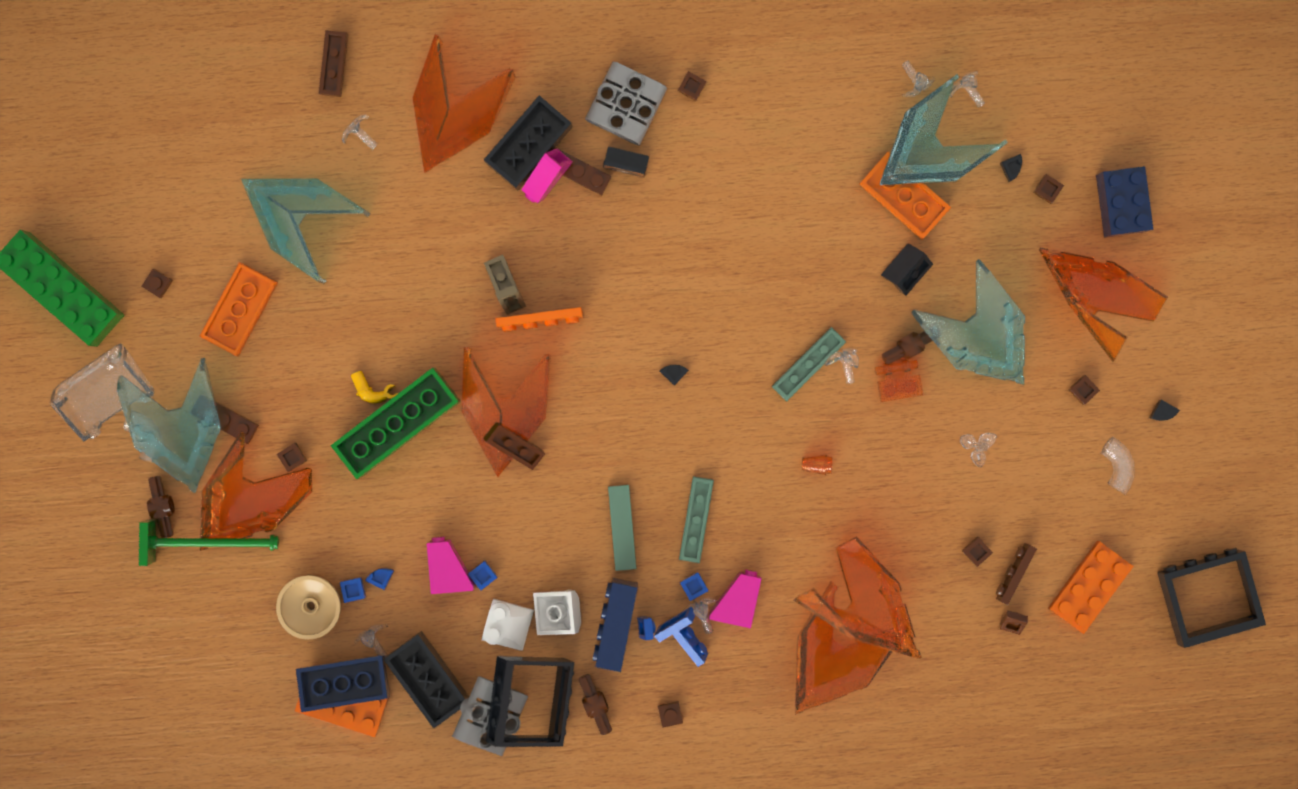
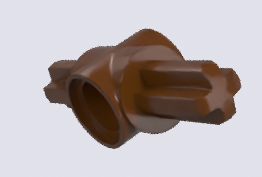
(907, 347)
(160, 507)
(595, 704)

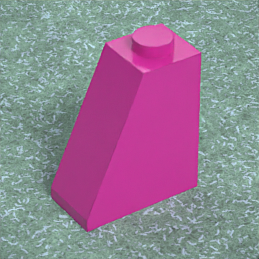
(546, 175)
(446, 568)
(738, 601)

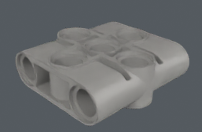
(649, 93)
(471, 732)

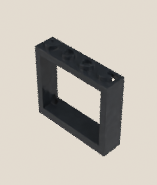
(1221, 630)
(500, 703)

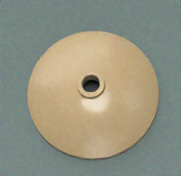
(297, 616)

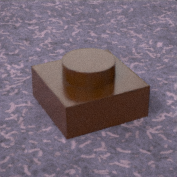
(692, 86)
(1048, 189)
(157, 283)
(1084, 390)
(292, 457)
(977, 551)
(1013, 622)
(670, 714)

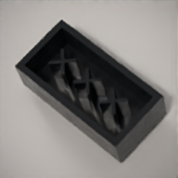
(527, 141)
(426, 679)

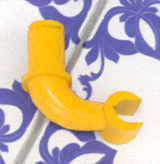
(366, 392)

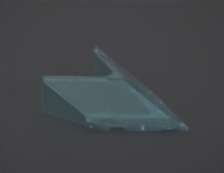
(920, 155)
(282, 207)
(989, 340)
(174, 438)

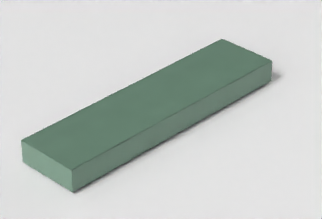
(808, 364)
(696, 519)
(622, 527)

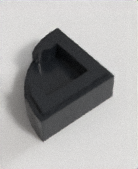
(1012, 167)
(674, 373)
(1163, 411)

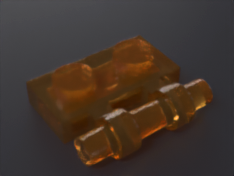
(902, 387)

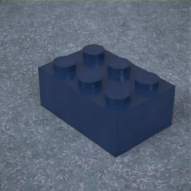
(1124, 201)

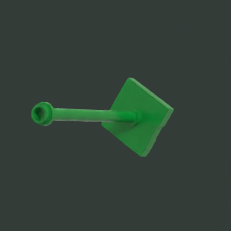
(149, 542)

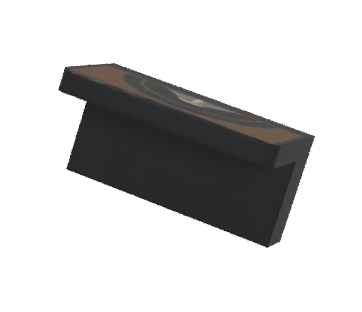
(626, 162)

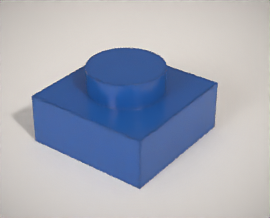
(482, 575)
(694, 586)
(352, 589)
(646, 628)

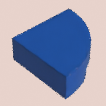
(380, 577)

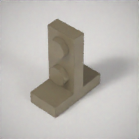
(504, 284)

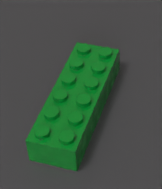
(59, 288)
(395, 423)

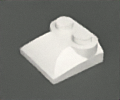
(557, 612)
(507, 624)

